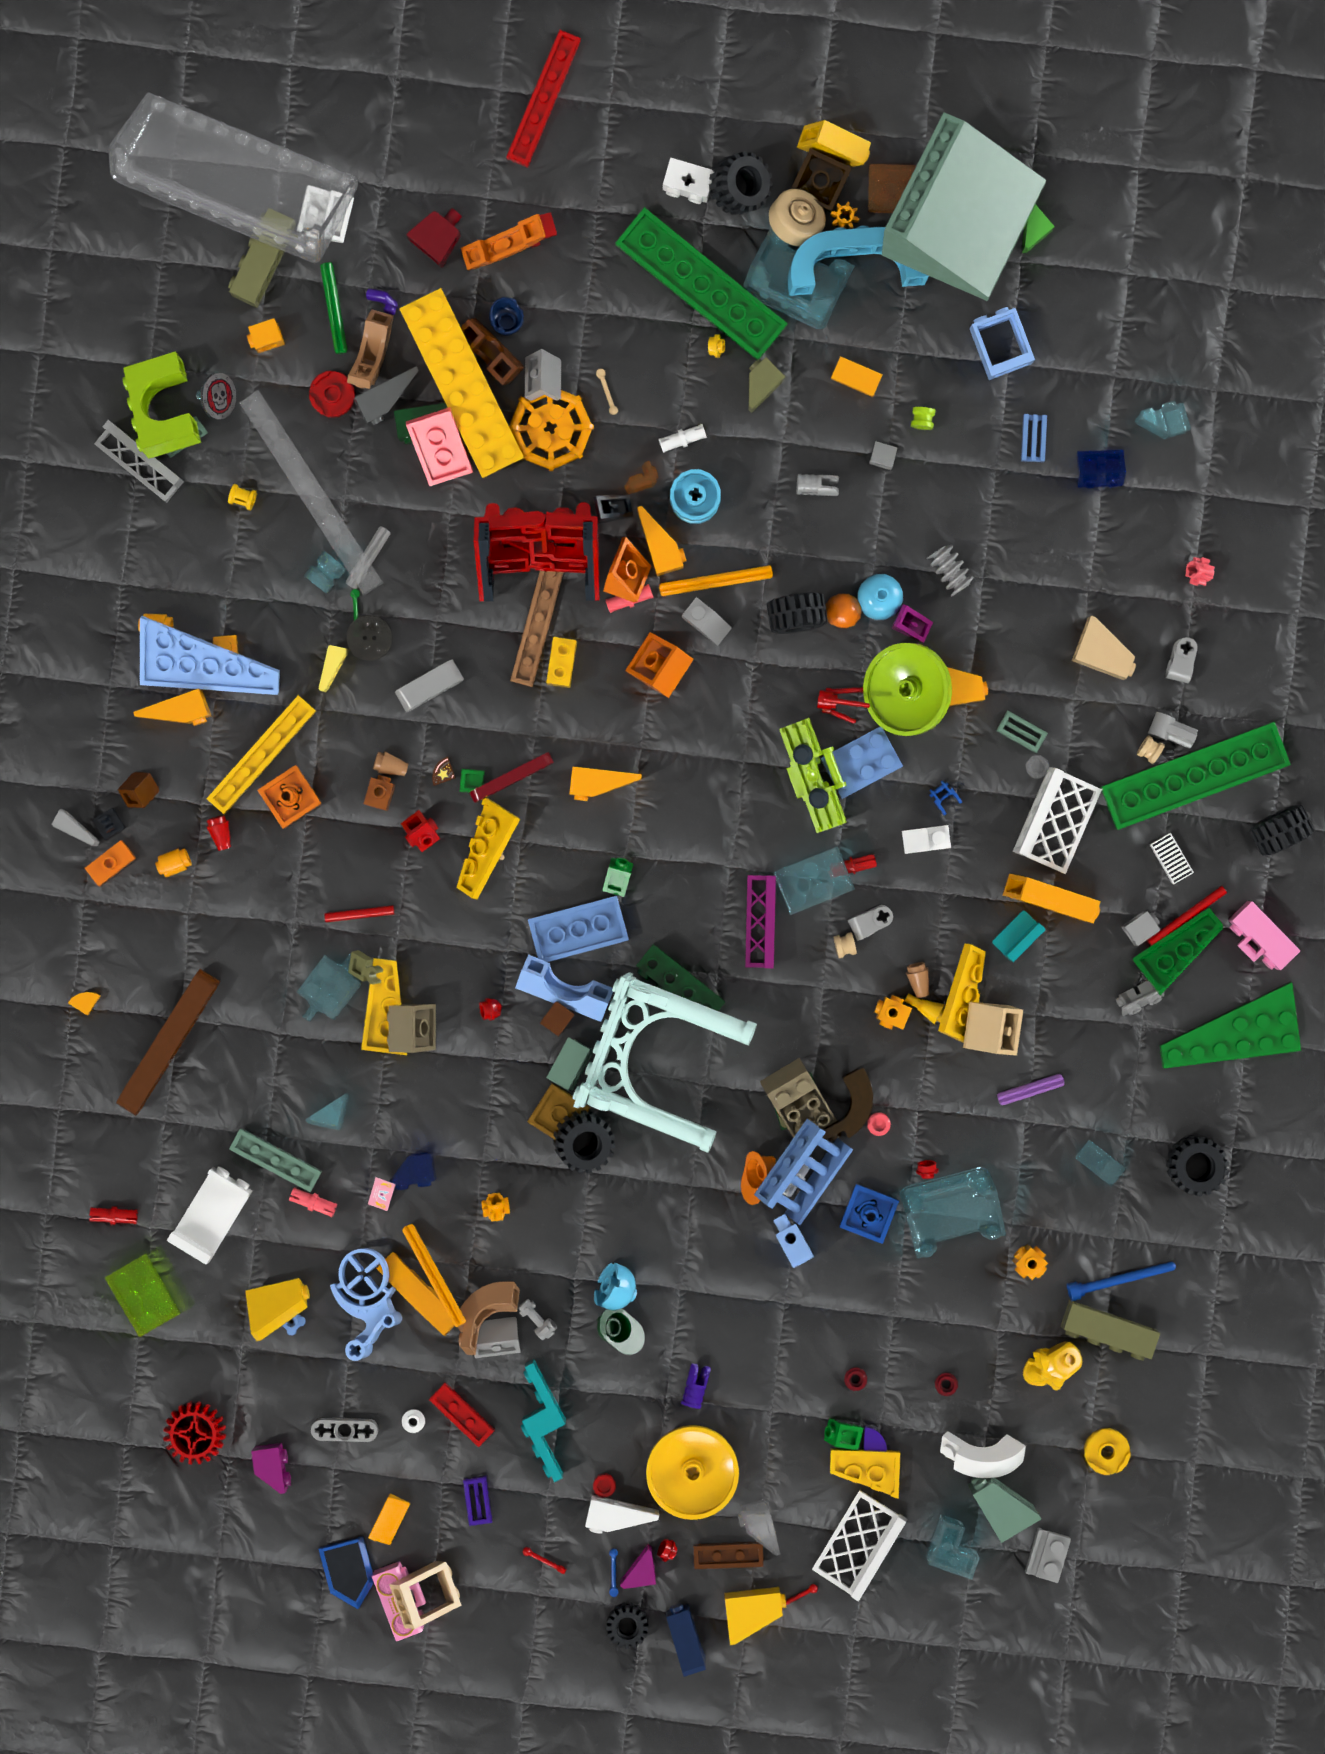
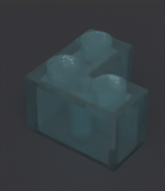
(947, 1552)

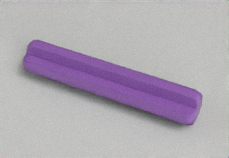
(1030, 1089)

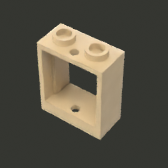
(405, 1601)

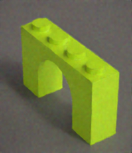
(143, 383)

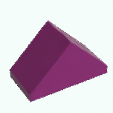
(912, 624)
(641, 1571)

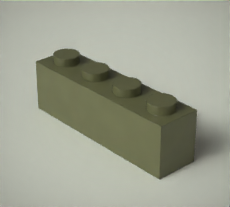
(255, 272)
(1110, 1330)

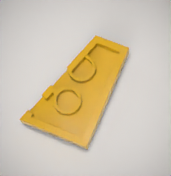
(870, 1468)

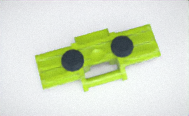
(806, 778)

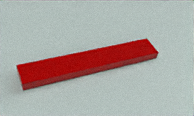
(543, 98)

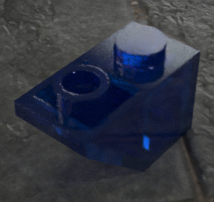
(417, 1170)

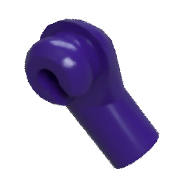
(383, 297)

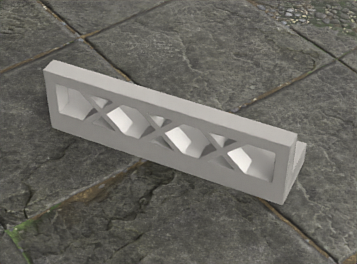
(153, 462)

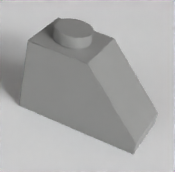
(706, 621)

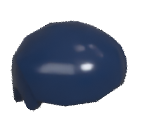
(506, 316)

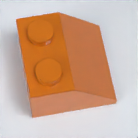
(659, 664)

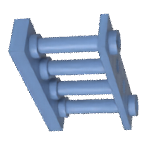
(790, 1163)

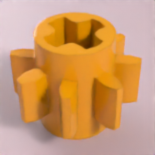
(846, 210)
(495, 1207)

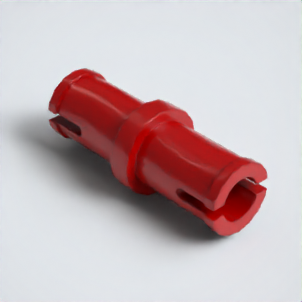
(113, 1215)

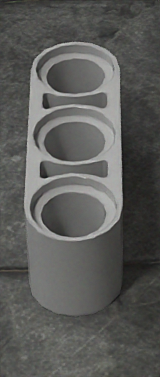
(429, 685)

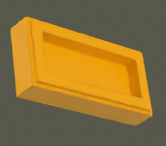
(856, 376)

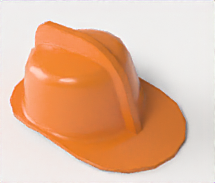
(754, 1173)

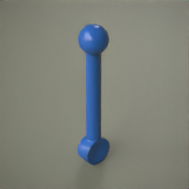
(613, 1590)

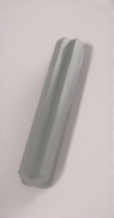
(372, 550)

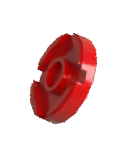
(331, 394)

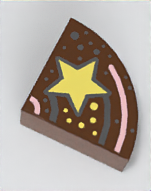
(443, 772)

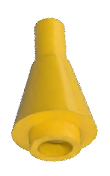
(931, 1010)

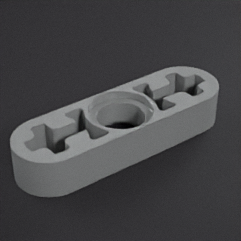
(351, 1422)

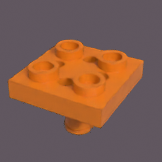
(289, 796)

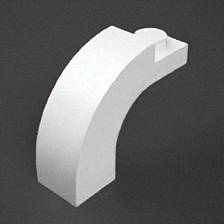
(983, 1461)

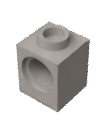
(1141, 927)

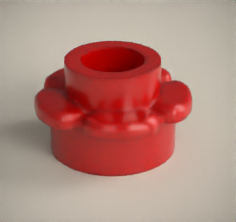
(927, 1169)
(667, 1550)

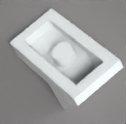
(926, 839)

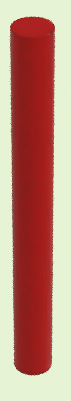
(1188, 915)

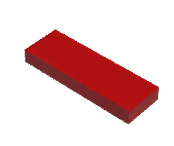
(461, 1414)

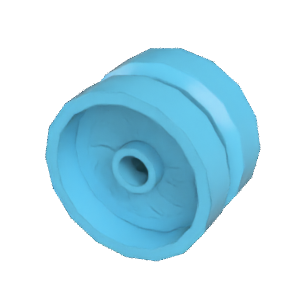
(690, 483)

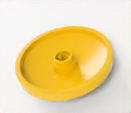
(692, 1472)

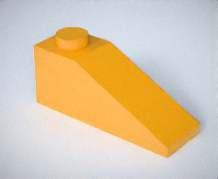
(662, 547)
(183, 709)
(594, 782)

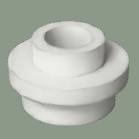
(413, 1413)

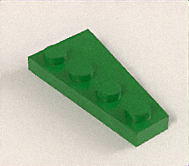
(1174, 953)

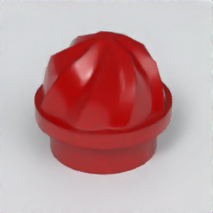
(490, 1009)

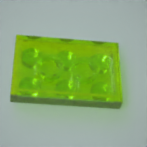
(142, 1295)

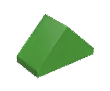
(1035, 229)

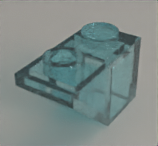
(1165, 422)

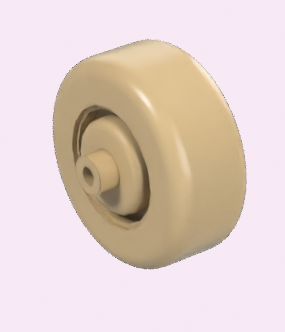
(796, 216)

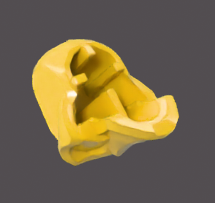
(1053, 1365)

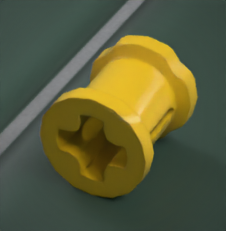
(242, 497)

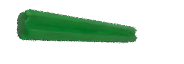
(333, 307)

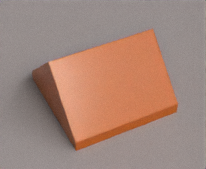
(627, 572)

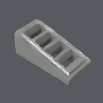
(69, 825)

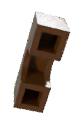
(500, 360)

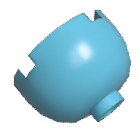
(880, 596)
(617, 1287)

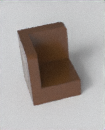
(138, 790)
(557, 1018)

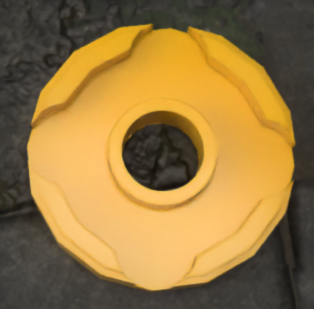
(1100, 1439)

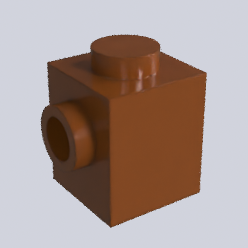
(379, 793)

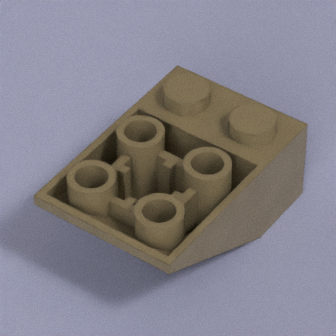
(797, 1097)

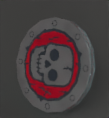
(217, 396)

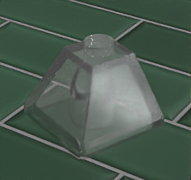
(759, 1524)

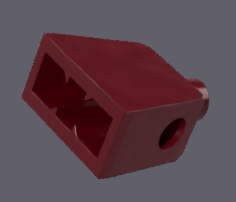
(436, 235)

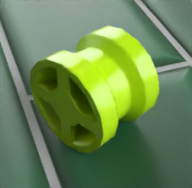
(923, 418)

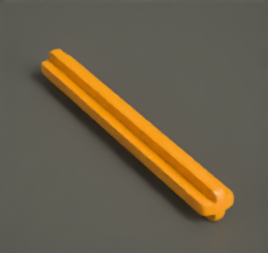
(715, 580)
(434, 1275)

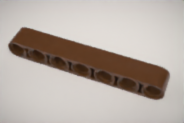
(168, 1042)

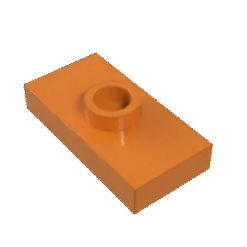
(110, 863)

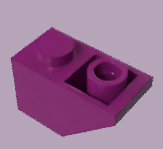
(270, 1466)

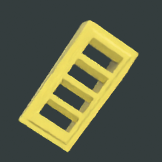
(334, 659)

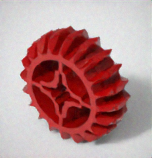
(185, 1432)

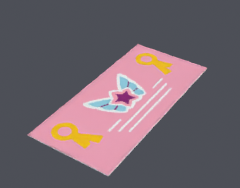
(381, 1194)

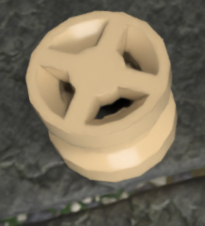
(1150, 749)
(845, 945)

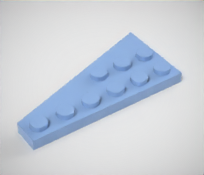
(189, 662)

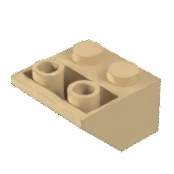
(993, 1028)

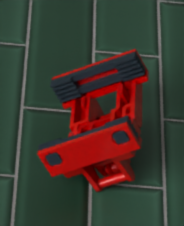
(530, 549)

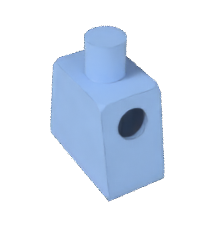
(799, 1251)

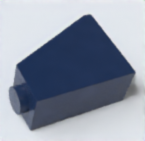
(686, 1639)

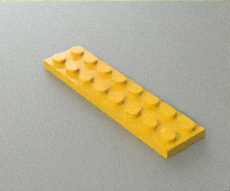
(461, 383)

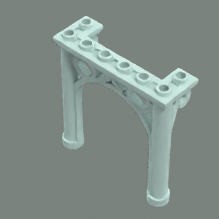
(636, 1108)

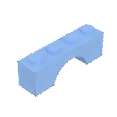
(540, 981)

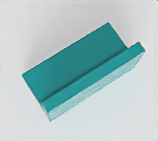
(1018, 936)

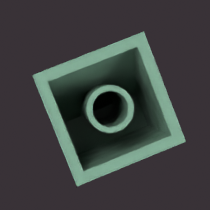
(1003, 1507)

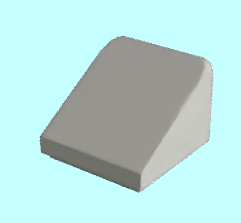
(883, 455)

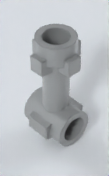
(545, 1328)

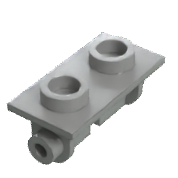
(1132, 1002)

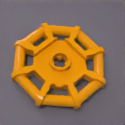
(563, 432)

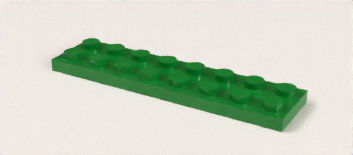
(701, 284)
(1195, 775)

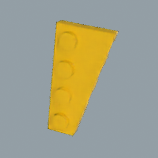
(486, 847)
(963, 991)
(379, 998)

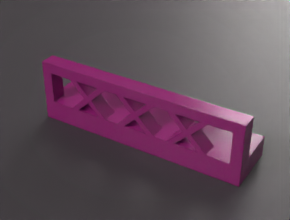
(769, 929)

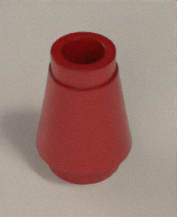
(219, 831)

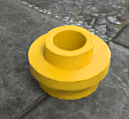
(716, 345)

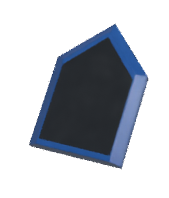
(348, 1570)

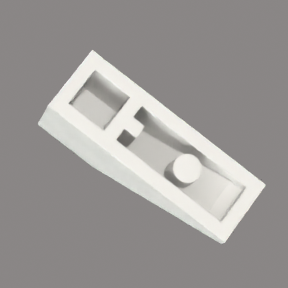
(612, 1515)

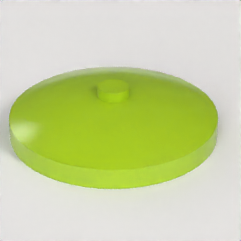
(907, 689)

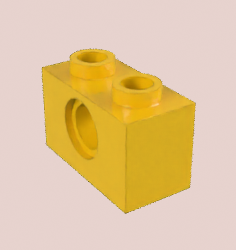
(561, 662)

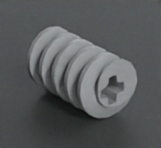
(950, 569)

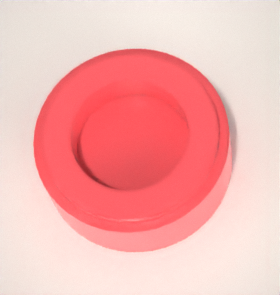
(878, 1124)

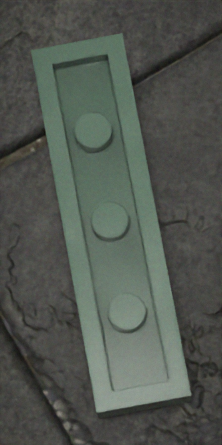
(275, 1160)

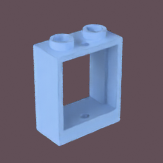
(1010, 365)

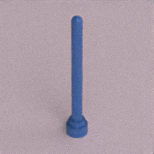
(1077, 1290)

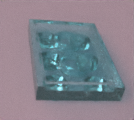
(814, 880)

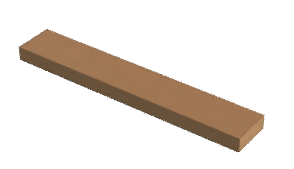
(536, 627)

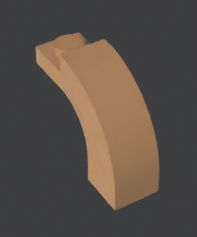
(372, 350)
(482, 1304)

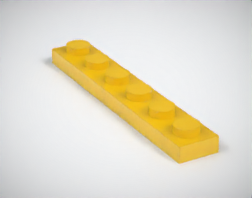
(261, 754)

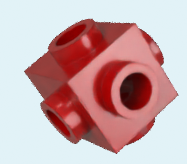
(424, 834)

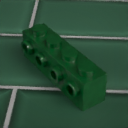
(676, 979)

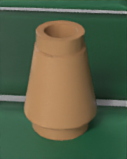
(389, 764)
(919, 979)

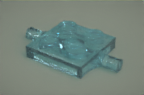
(328, 988)

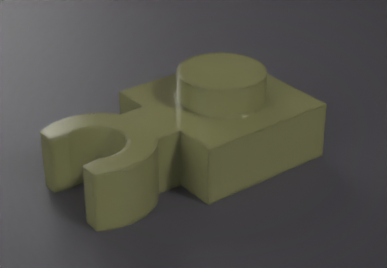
(362, 967)

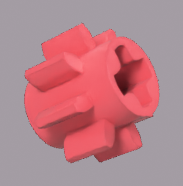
(1199, 571)

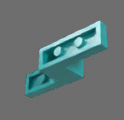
(543, 1421)

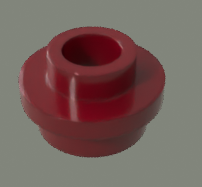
(855, 1386)
(949, 1390)

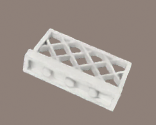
(1039, 812)
(877, 1555)

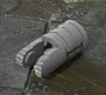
(813, 485)

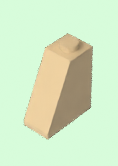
(1103, 651)

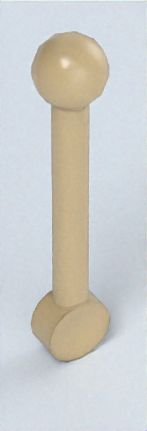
(601, 375)

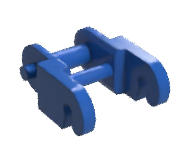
(938, 801)

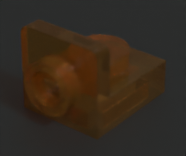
(639, 482)

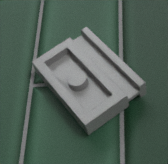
(1048, 1555)

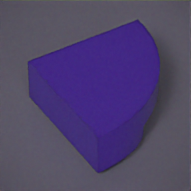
(873, 1440)

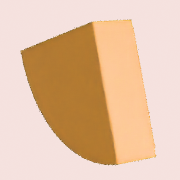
(85, 1001)

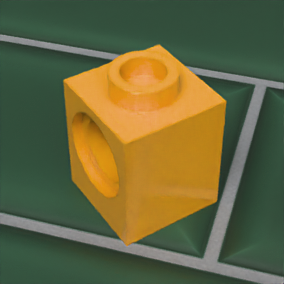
(265, 336)

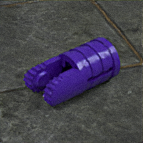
(695, 1390)

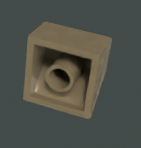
(412, 1028)

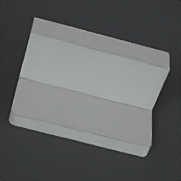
(542, 375)
(498, 1338)

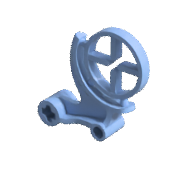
(376, 1315)

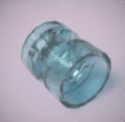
(325, 572)

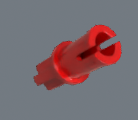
(860, 863)

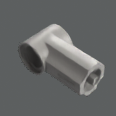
(1166, 728)

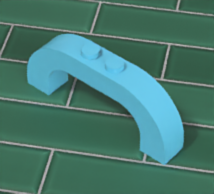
(838, 244)

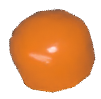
(843, 610)

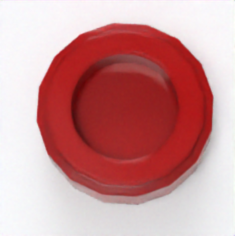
(604, 1485)

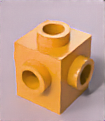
(900, 1016)
(1023, 1256)

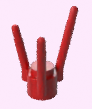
(828, 700)

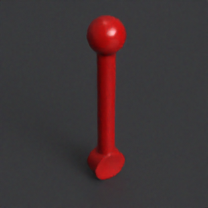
(527, 1552)
(812, 1589)

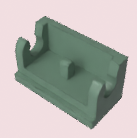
(570, 1064)

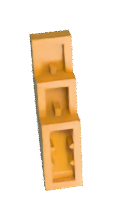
(417, 1293)

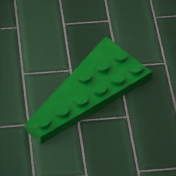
(1250, 1030)

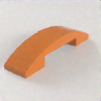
(504, 244)

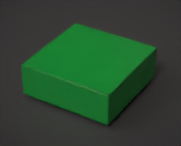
(471, 780)

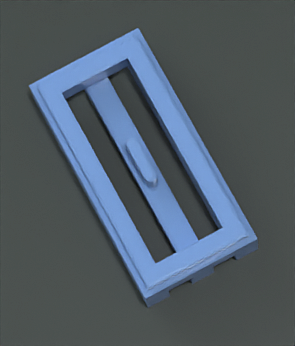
(1034, 418)

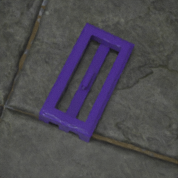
(475, 1481)

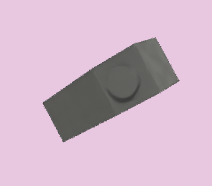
(380, 399)

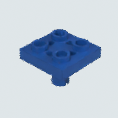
(876, 1228)

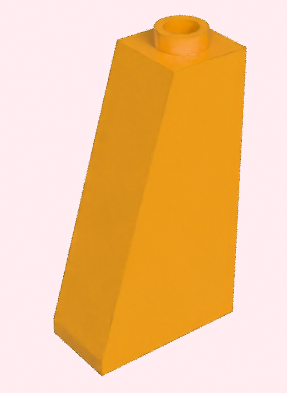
(1051, 898)

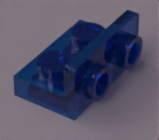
(1101, 468)

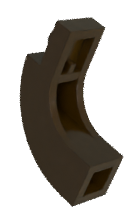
(860, 1105)

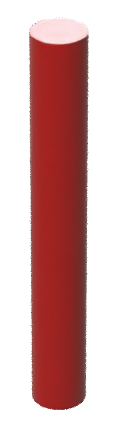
(359, 913)

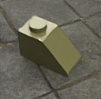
(762, 382)

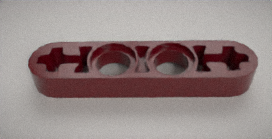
(511, 777)

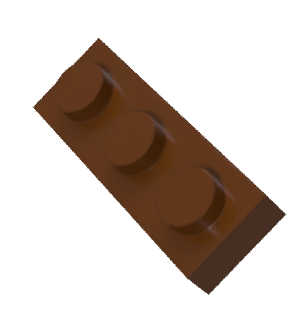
(728, 1555)

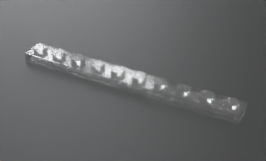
(311, 492)

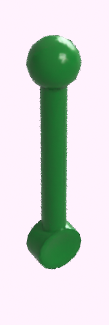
(355, 594)

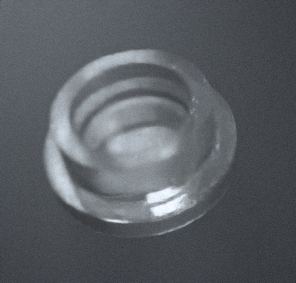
(1037, 767)

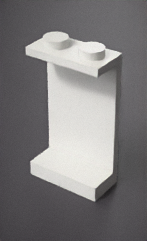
(210, 1215)

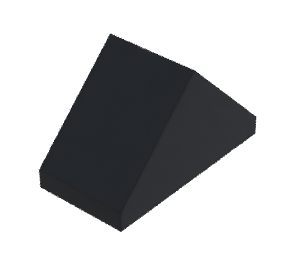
(612, 507)

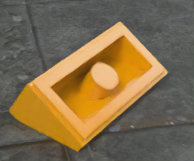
(389, 1519)

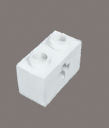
(677, 175)

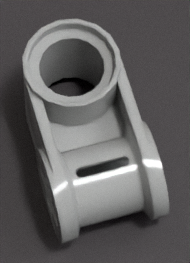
(1181, 665)
(866, 924)

